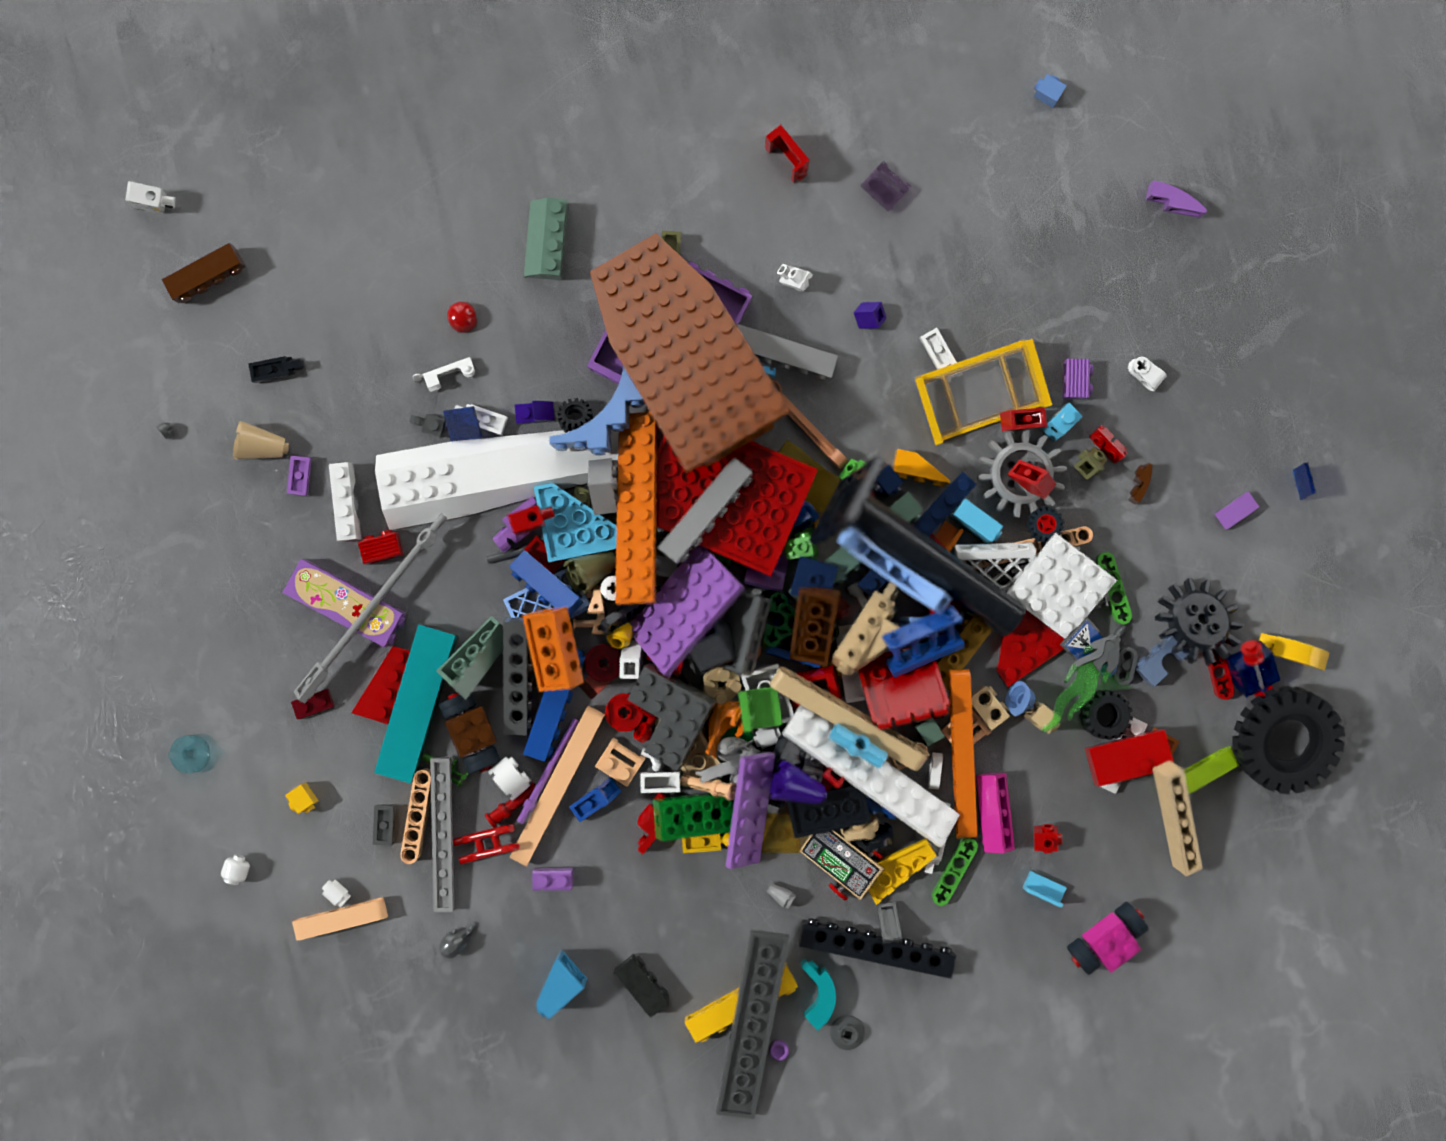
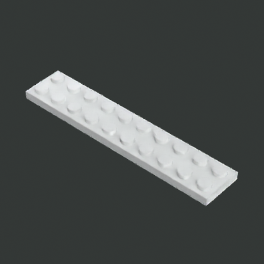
(883, 785)

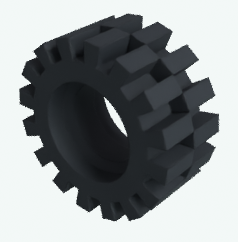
(574, 407)

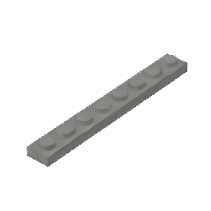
(442, 834)

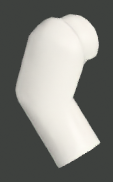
(657, 764)

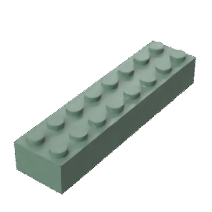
(905, 507)

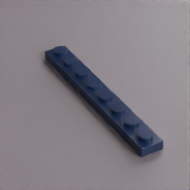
(927, 522)

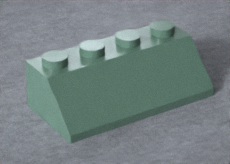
(546, 238)

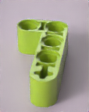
(1210, 768)

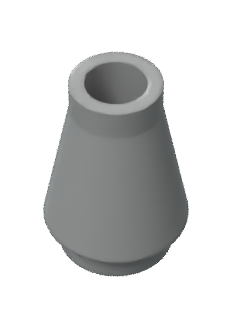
(781, 895)

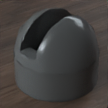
(163, 428)

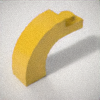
(1296, 651)

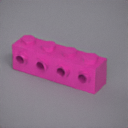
(995, 812)

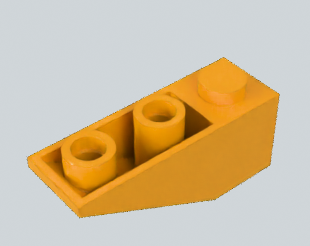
(913, 465)

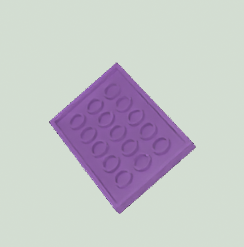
(685, 609)

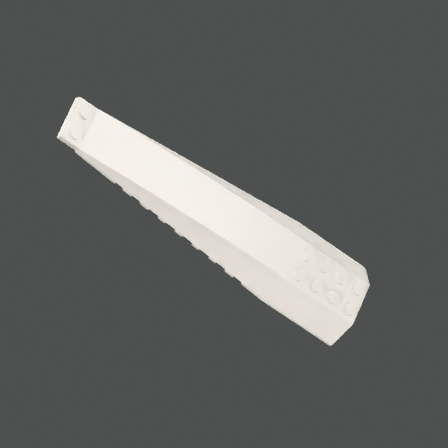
(476, 475)

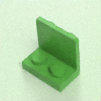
(760, 708)

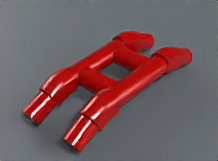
(482, 853)

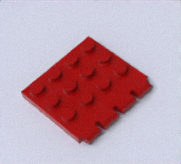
(903, 696)

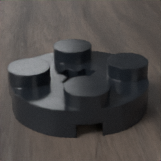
(882, 838)

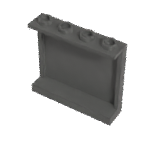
(747, 622)

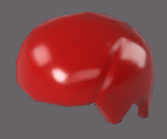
(461, 317)

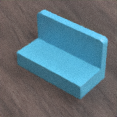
(1044, 888)

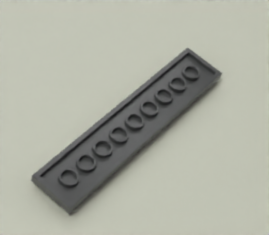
(752, 1024)

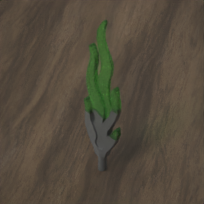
(1088, 667)

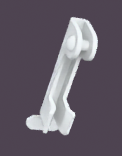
(431, 377)

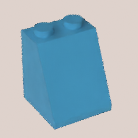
(561, 986)

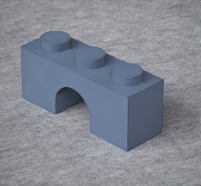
(1151, 667)

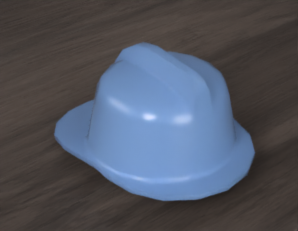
(1019, 698)

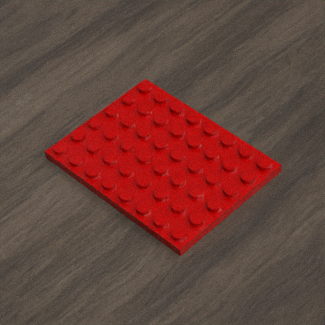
(760, 518)

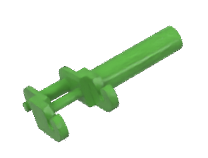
(427, 757)

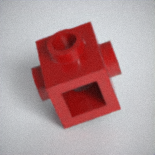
(1047, 838)

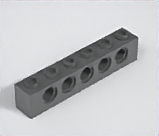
(512, 724)

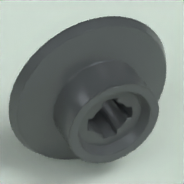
(850, 1024)

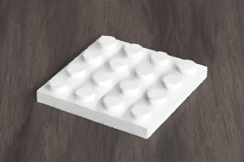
(1061, 586)

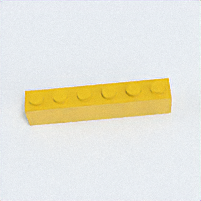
(720, 1012)

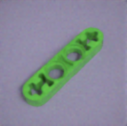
(1117, 587)
(957, 872)

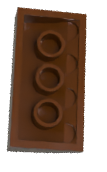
(814, 625)

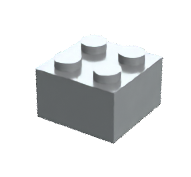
(603, 485)

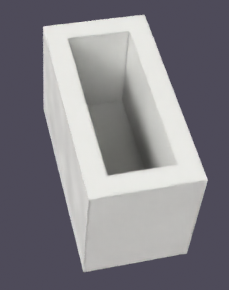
(660, 782)

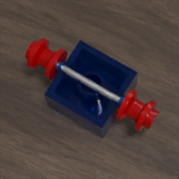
(1253, 669)

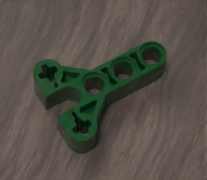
(784, 614)

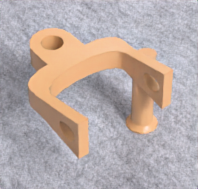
(599, 601)

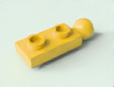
(705, 843)

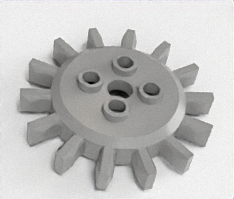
(999, 471)

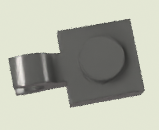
(430, 425)

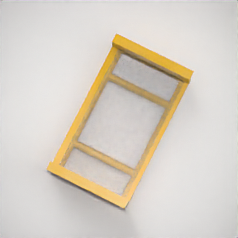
(981, 388)

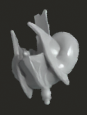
(729, 750)

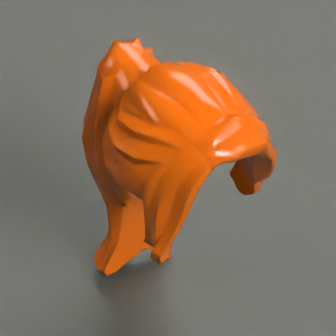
(723, 718)

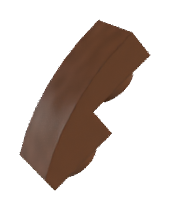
(1143, 478)

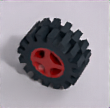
(1048, 518)

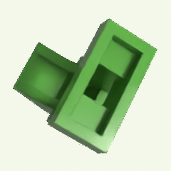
(801, 546)

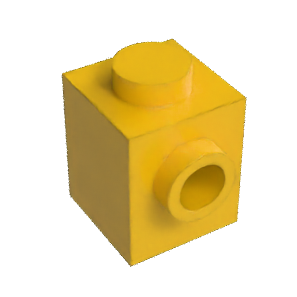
(301, 799)

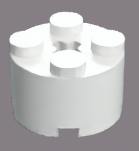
(510, 778)

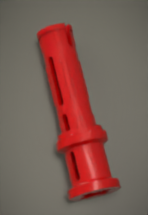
(505, 809)

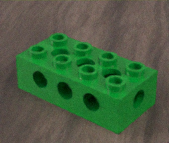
(686, 826)

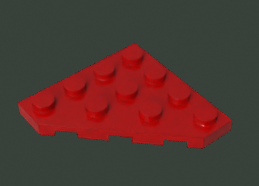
(1027, 648)

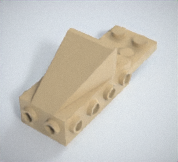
(865, 639)

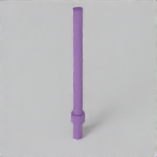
(529, 804)

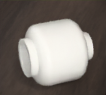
(235, 870)

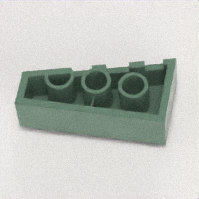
(474, 658)

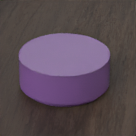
(779, 1050)

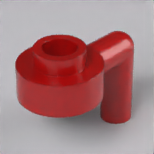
(644, 730)

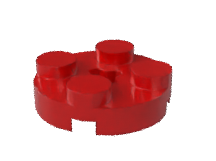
(616, 720)

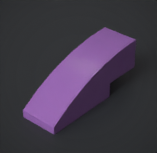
(1174, 200)

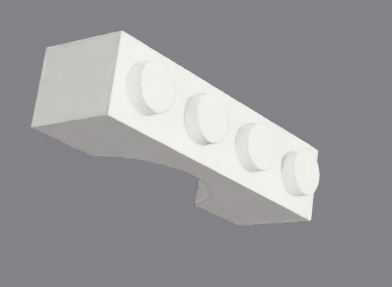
(342, 488)

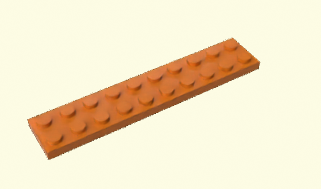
(637, 511)

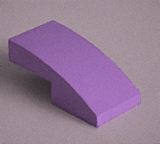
(1237, 510)

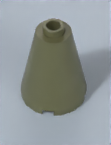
(589, 570)

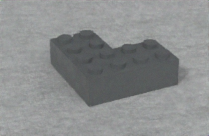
(681, 714)

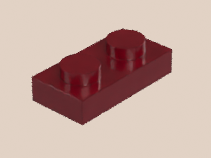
(318, 702)

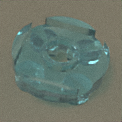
(178, 754)

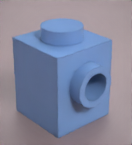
(1049, 90)

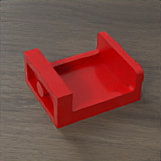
(780, 138)

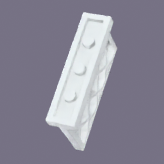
(998, 552)

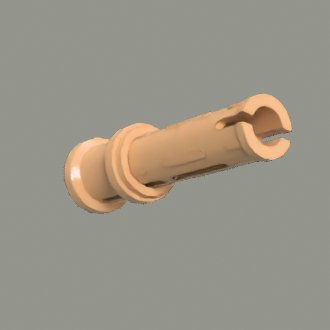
(716, 787)

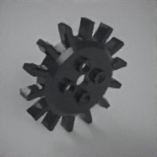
(1182, 621)

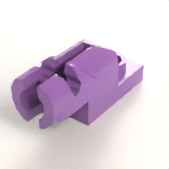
(503, 537)

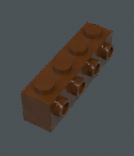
(203, 273)

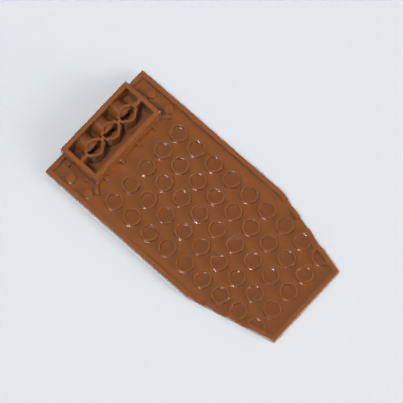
(684, 353)

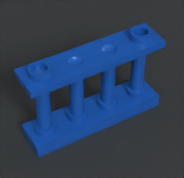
(926, 652)

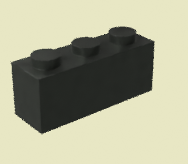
(642, 985)

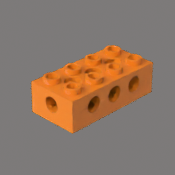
(553, 649)

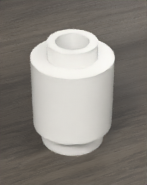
(767, 737)
(335, 893)

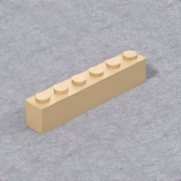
(1177, 818)

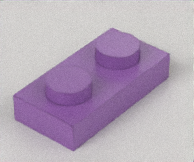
(299, 475)

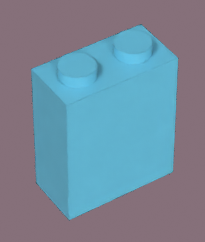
(976, 521)

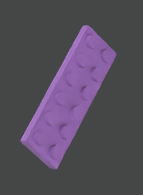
(750, 810)

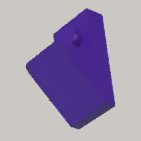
(534, 412)

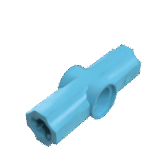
(848, 740)

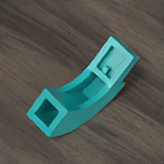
(822, 1008)

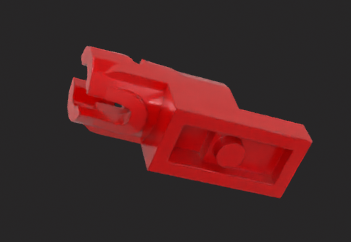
(647, 823)

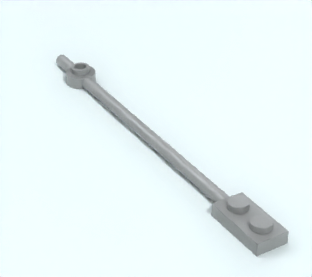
(319, 672)

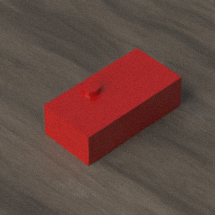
(1128, 757)

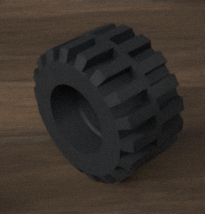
(1120, 721)

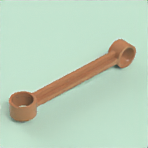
(813, 433)

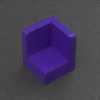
(870, 315)

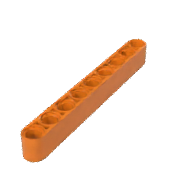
(962, 753)

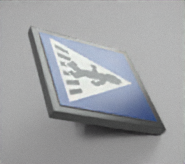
(1080, 638)

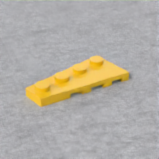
(900, 867)

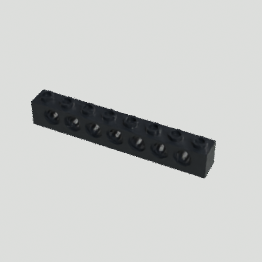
(942, 968)

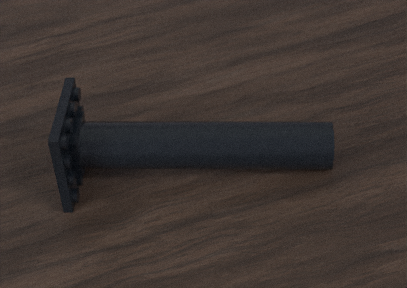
(915, 550)

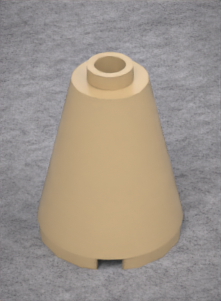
(257, 443)

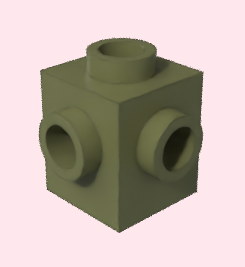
(1090, 462)

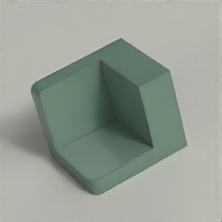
(929, 731)

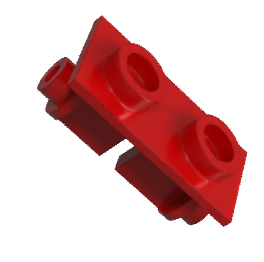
(1113, 450)

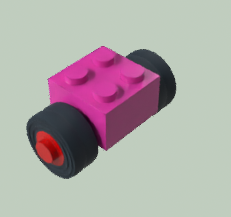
(1110, 940)

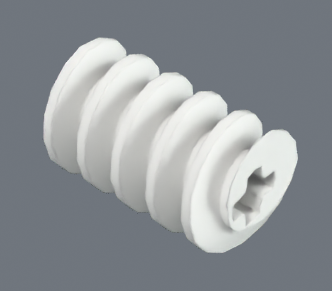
(606, 587)

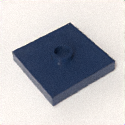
(813, 575)

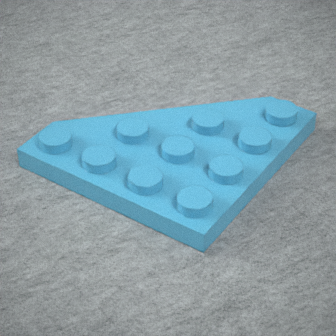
(574, 528)

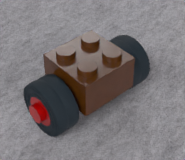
(470, 732)

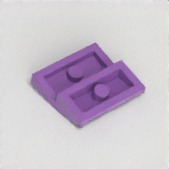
(774, 582)

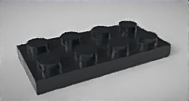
(839, 810)

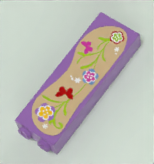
(343, 602)

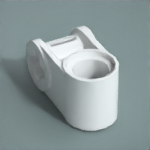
(1148, 375)

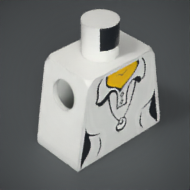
(148, 198)

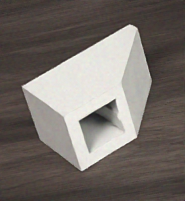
(631, 661)

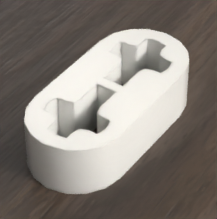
(935, 770)

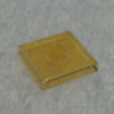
(779, 835)

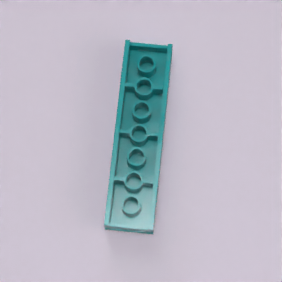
(415, 705)

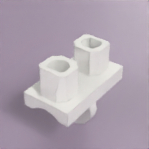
(794, 277)

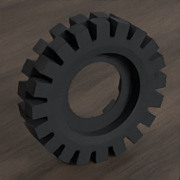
(1268, 713)

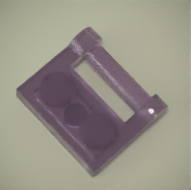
(881, 190)

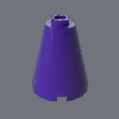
(796, 785)

